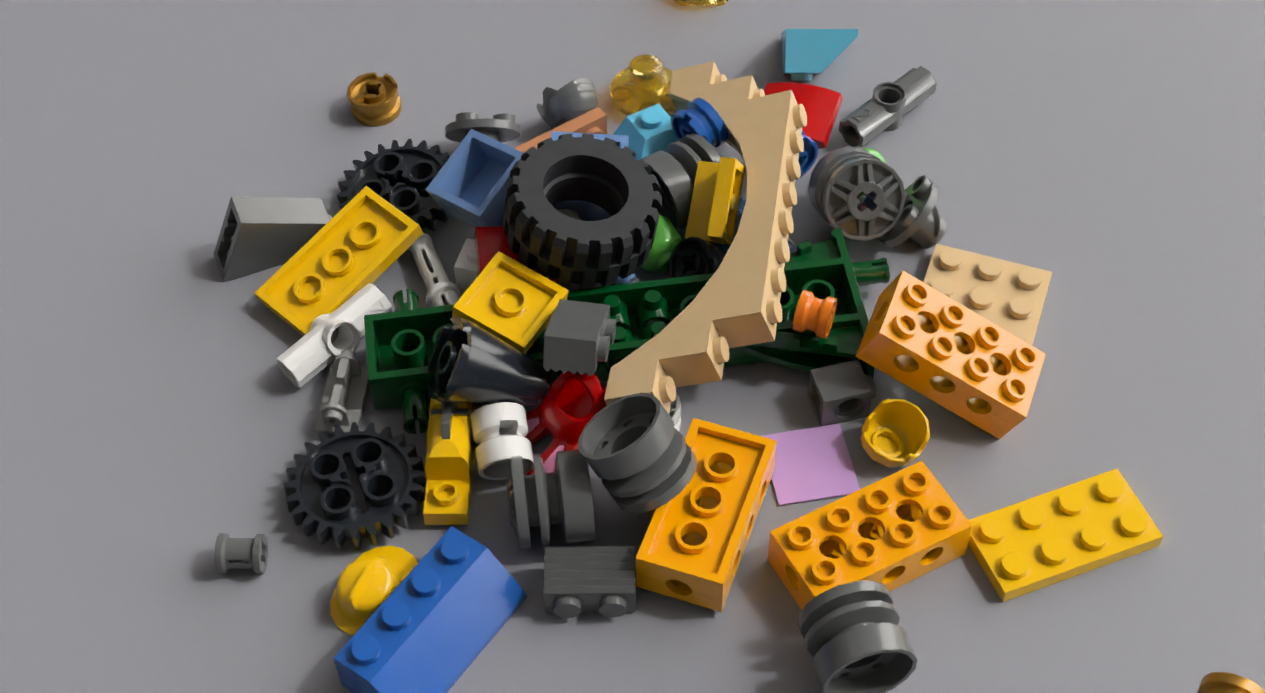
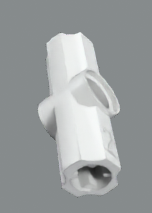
(315, 349)

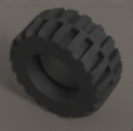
(587, 172)

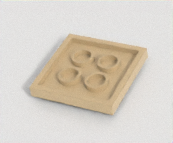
(991, 287)

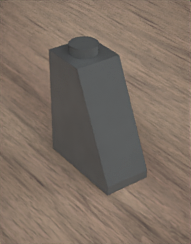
(265, 232)

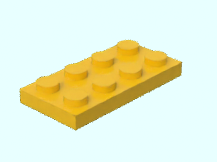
(339, 260)
(1061, 534)

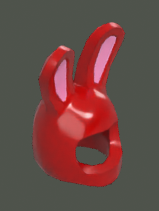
(564, 413)

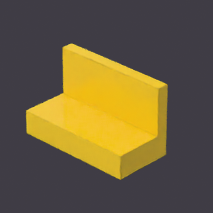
(716, 200)

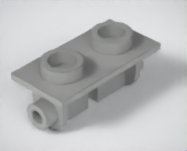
(343, 394)

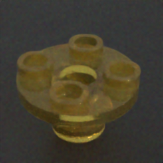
(642, 86)

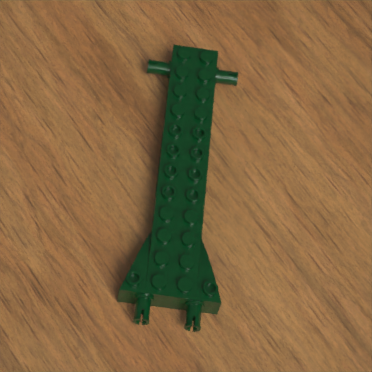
(404, 339)

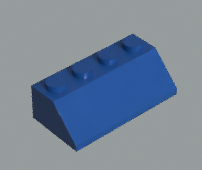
(432, 621)

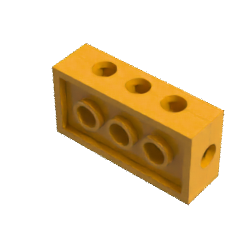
(951, 355)
(704, 530)
(874, 534)

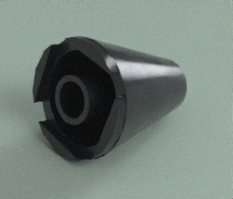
(483, 369)

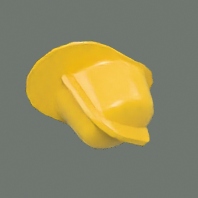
(367, 585)

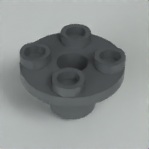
(500, 128)
(919, 217)

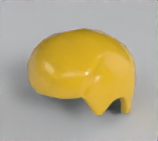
(895, 433)

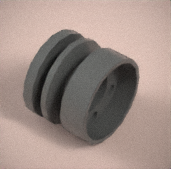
(676, 174)
(841, 178)
(637, 453)
(552, 499)
(856, 639)

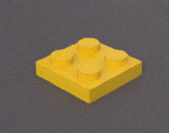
(510, 302)

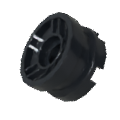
(695, 257)

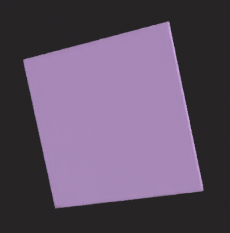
(812, 465)

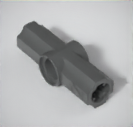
(887, 106)

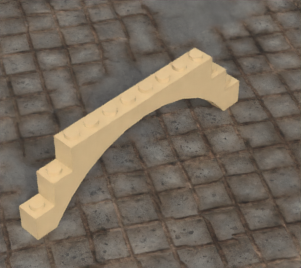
(744, 293)

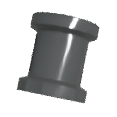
(241, 553)

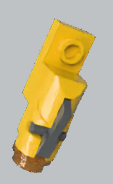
(448, 464)

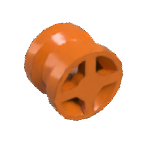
(814, 314)

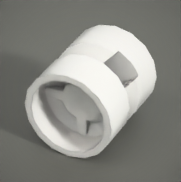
(500, 434)

